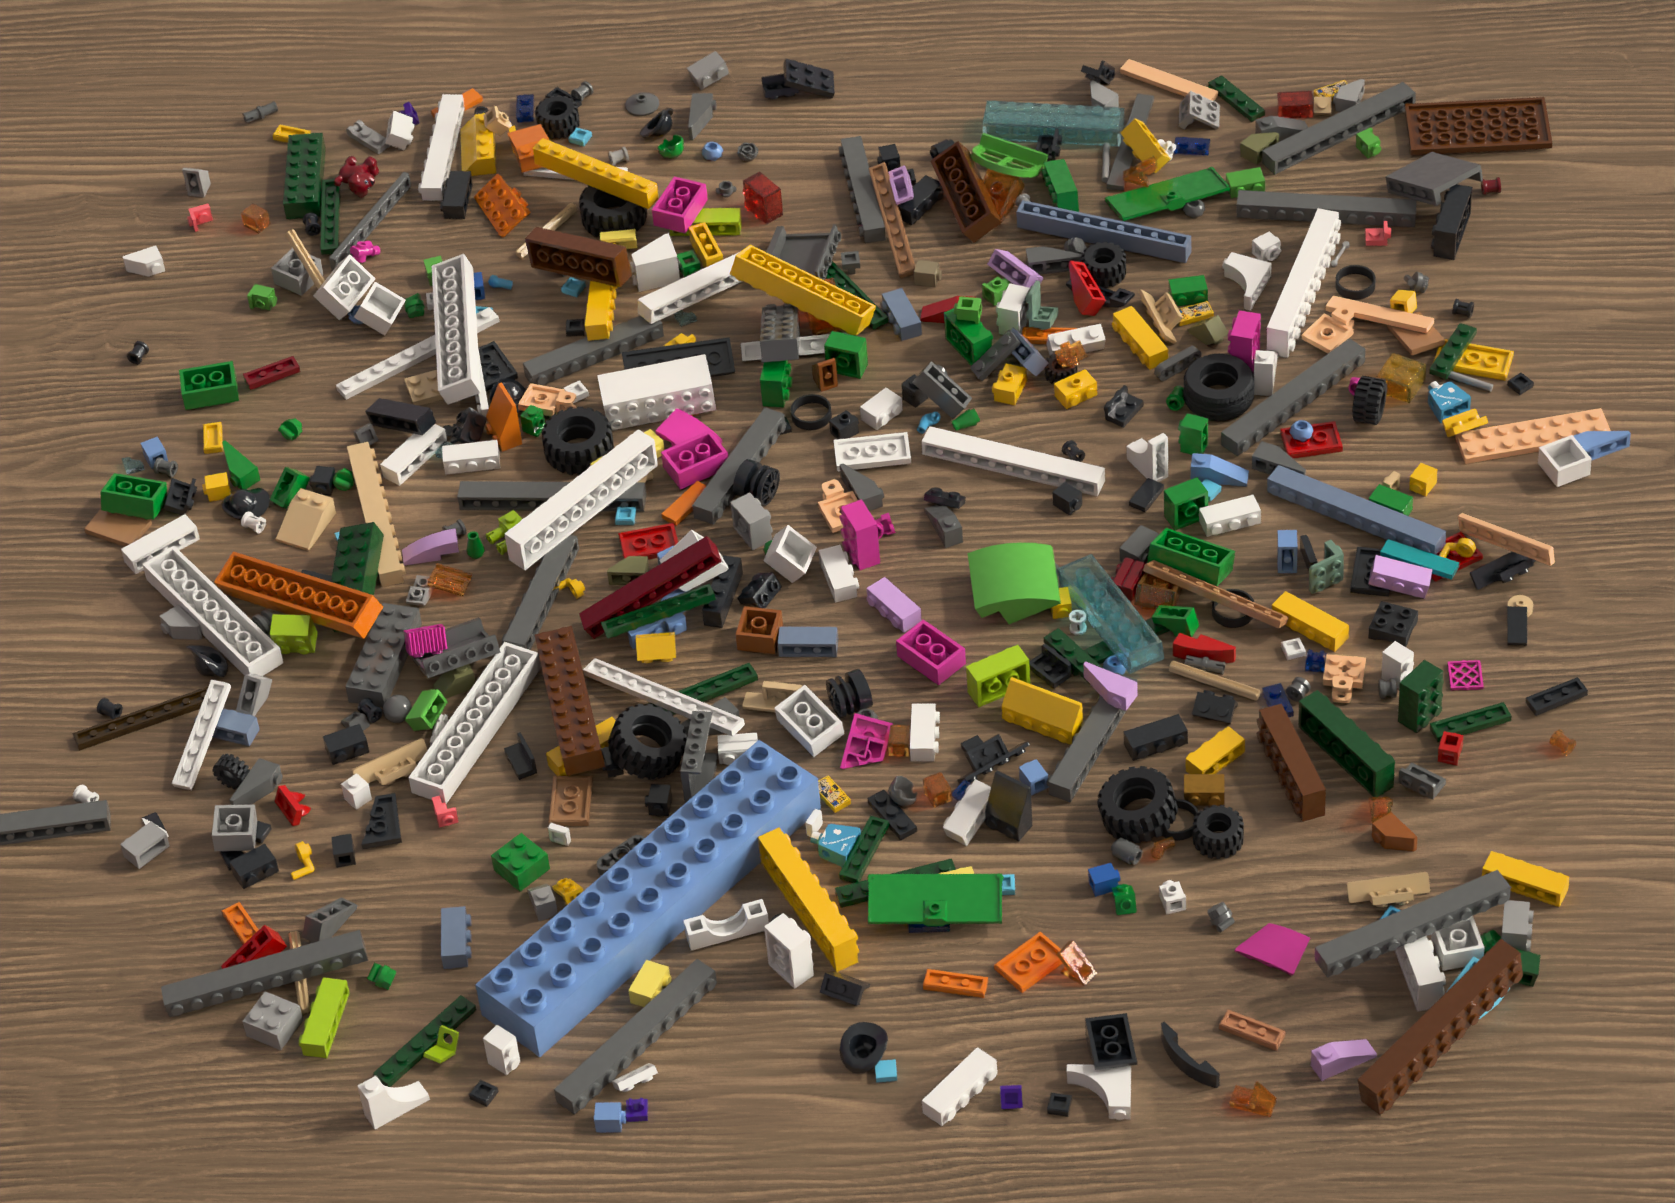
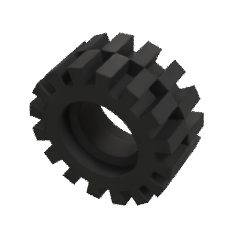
(1055, 375)
(230, 771)

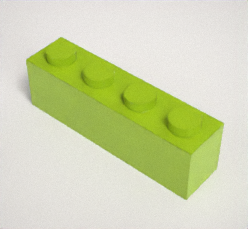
(719, 221)
(324, 1017)

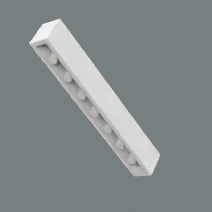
(442, 147)
(687, 291)

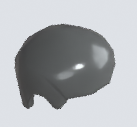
(396, 708)
(902, 791)

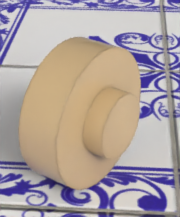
(1522, 601)

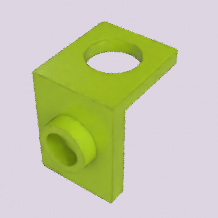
(443, 1050)

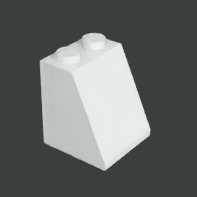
(655, 264)
(689, 539)

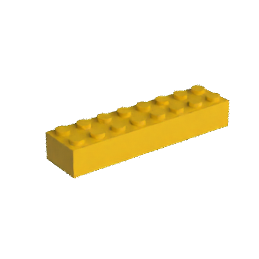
(802, 290)
(808, 899)

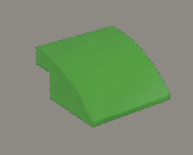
(1014, 580)

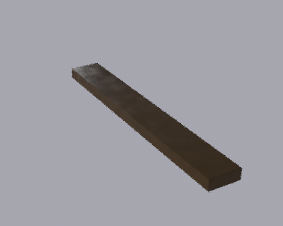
(139, 719)

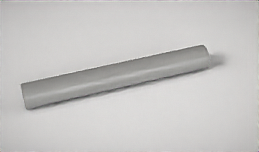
(1106, 160)
(1471, 381)

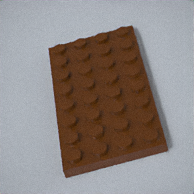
(1478, 126)

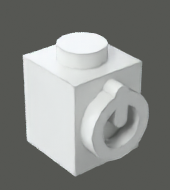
(1266, 247)

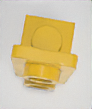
(567, 889)

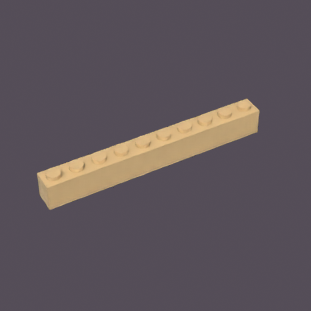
(374, 510)

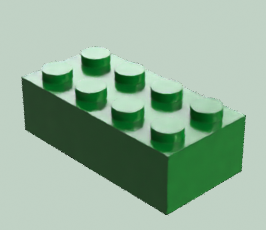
(1192, 556)

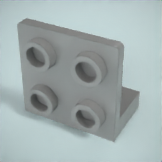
(1199, 108)

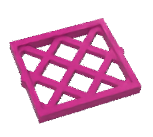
(1463, 663)

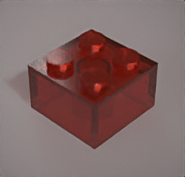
(762, 198)

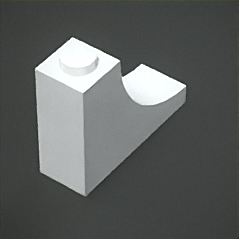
(1249, 274)
(1264, 372)
(1150, 457)
(1109, 1084)
(385, 1103)

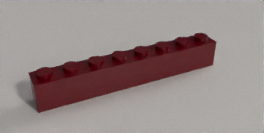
(652, 585)

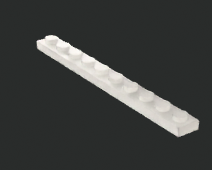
(403, 360)
(661, 695)

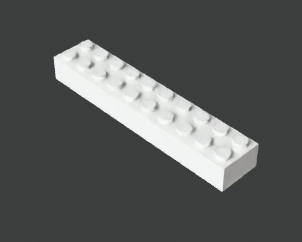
(1303, 282)
(455, 329)
(581, 499)
(216, 614)
(474, 722)

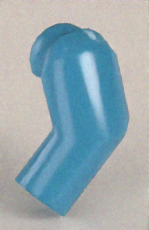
(496, 282)
(928, 420)

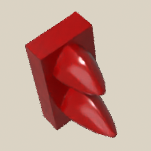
(289, 805)

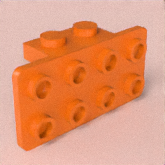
(502, 205)

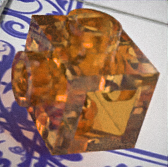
(1070, 354)

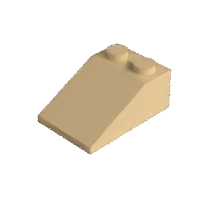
(306, 519)

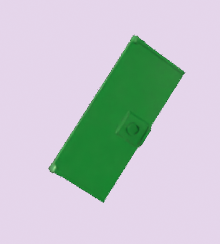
(1167, 194)
(935, 899)

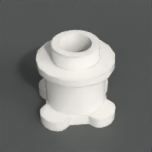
(1168, 147)

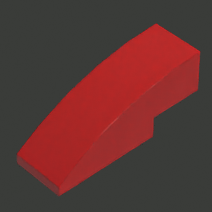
(1203, 647)

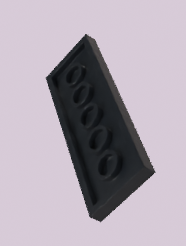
(717, 353)

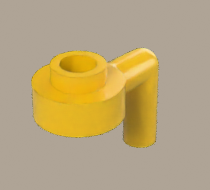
(1464, 547)
(576, 587)
(303, 852)

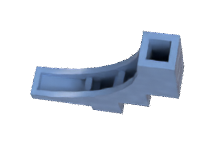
(675, 624)

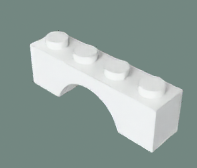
(747, 921)

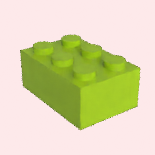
(990, 676)

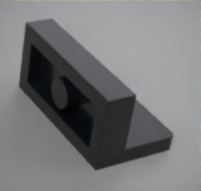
(521, 758)
(843, 987)

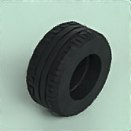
(1218, 370)

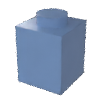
(152, 450)
(1033, 776)
(609, 1117)

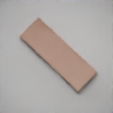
(1252, 1030)

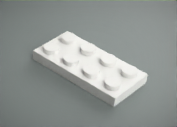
(873, 451)

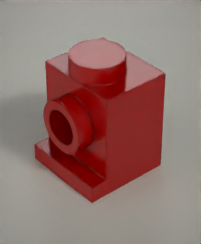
(1450, 748)

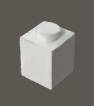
(356, 791)

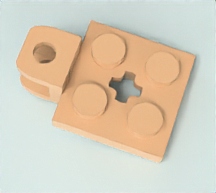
(1338, 325)
(547, 398)
(832, 503)
(1343, 681)

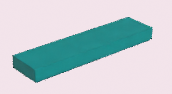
(1404, 553)

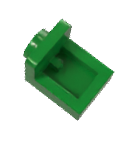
(1124, 899)

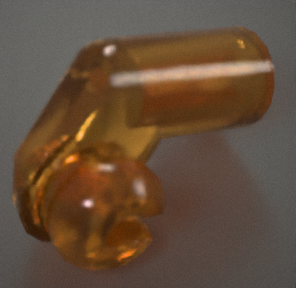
(1160, 846)

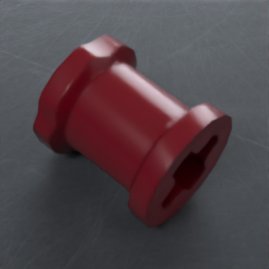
(1491, 186)

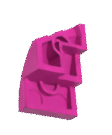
(682, 427)
(865, 741)
(1275, 947)

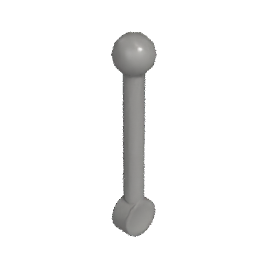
(1345, 245)

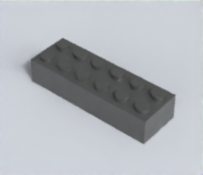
(779, 333)
(382, 655)

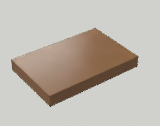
(1415, 341)
(117, 527)
(571, 800)

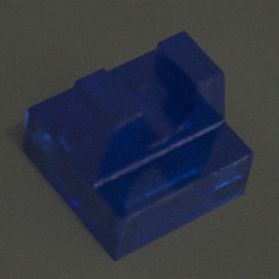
(1315, 661)

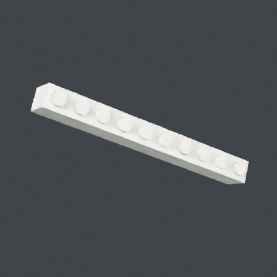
(1012, 460)

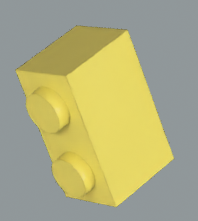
(649, 983)

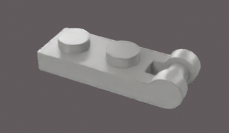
(367, 137)

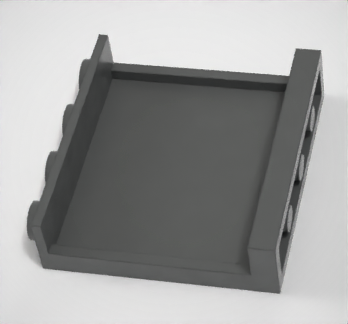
(1430, 176)
(806, 251)
(465, 645)
(697, 766)

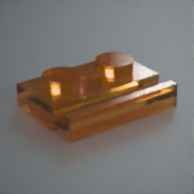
(449, 579)

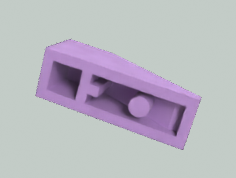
(1114, 688)
(1340, 1056)

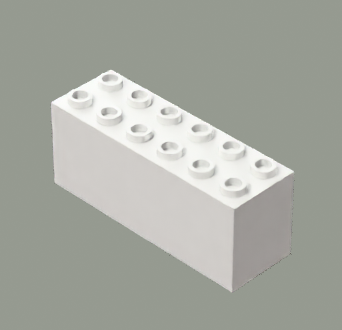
(655, 391)

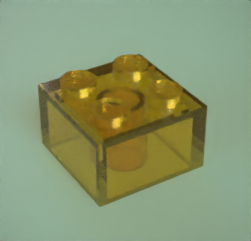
(1402, 377)

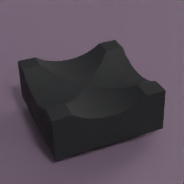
(1393, 623)

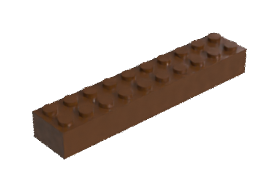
(569, 701)
(1440, 1027)

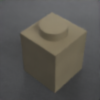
(927, 273)

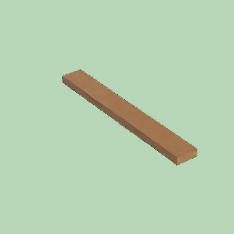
(892, 220)
(1216, 594)

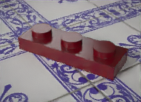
(271, 372)

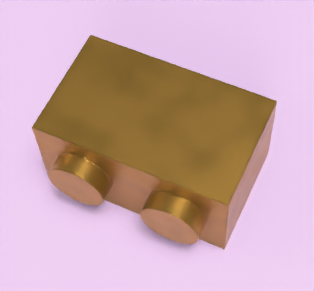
(1204, 789)

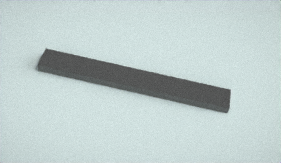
(1125, 157)
(372, 218)

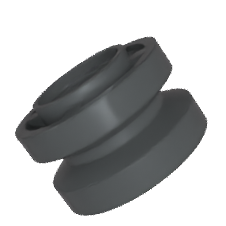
(264, 621)

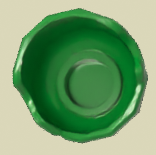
(672, 148)

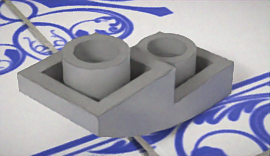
(420, 592)

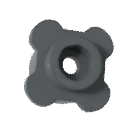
(726, 189)

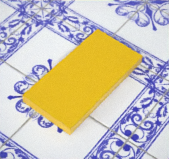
(1483, 361)

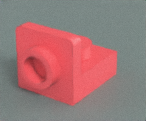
(199, 215)
(1377, 236)
(444, 816)

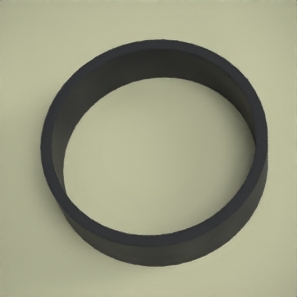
(1355, 269)
(807, 399)
(1228, 622)
(1182, 835)

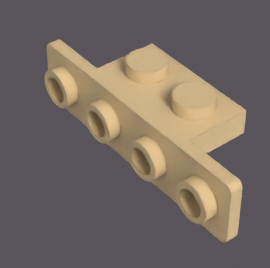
(1164, 313)
(772, 695)
(393, 764)
(1389, 889)

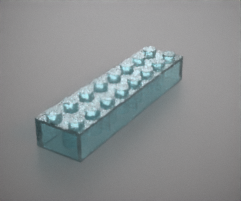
(1075, 122)
(1111, 614)

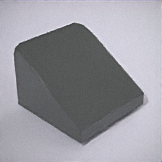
(354, 719)

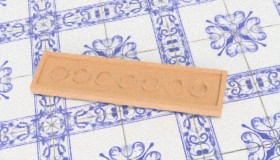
(1526, 436)

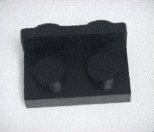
(1122, 407)

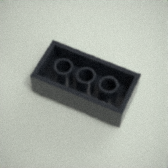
(1451, 221)

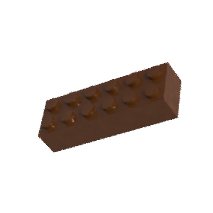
(966, 192)
(578, 256)
(1291, 762)

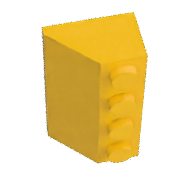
(478, 147)
(1042, 711)

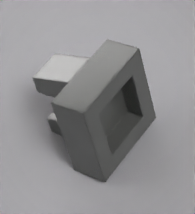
(850, 261)
(366, 434)

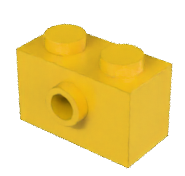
(1009, 384)
(1075, 389)
(655, 647)

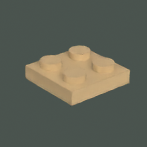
(423, 388)

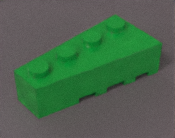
(1060, 185)

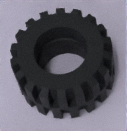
(557, 116)
(1105, 263)
(1369, 400)
(1218, 819)

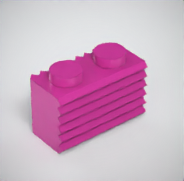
(425, 640)

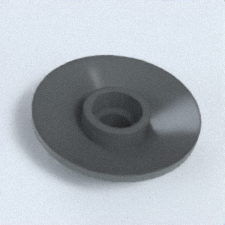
(642, 104)

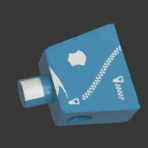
(1447, 400)
(836, 842)

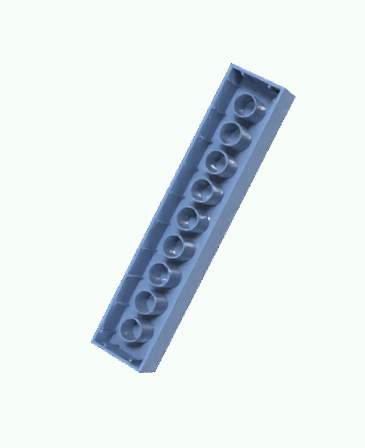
(645, 897)

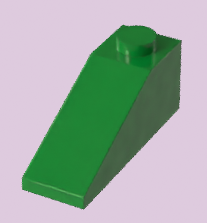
(241, 470)

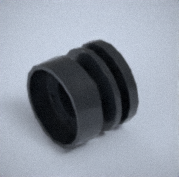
(757, 480)
(849, 693)

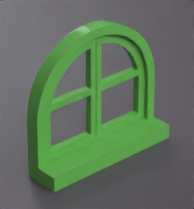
(1008, 153)

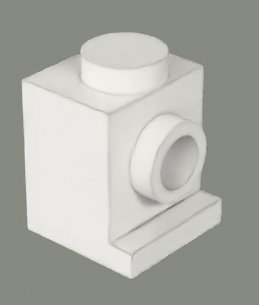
(1170, 893)

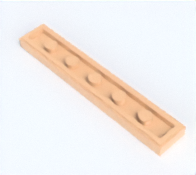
(1165, 80)
(1383, 315)
(1506, 539)

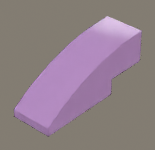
(901, 185)
(431, 547)

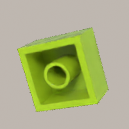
(294, 633)

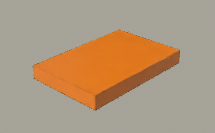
(1029, 962)

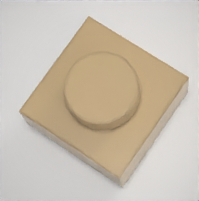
(1322, 106)
(1392, 481)

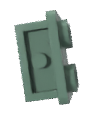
(1038, 315)
(1328, 571)

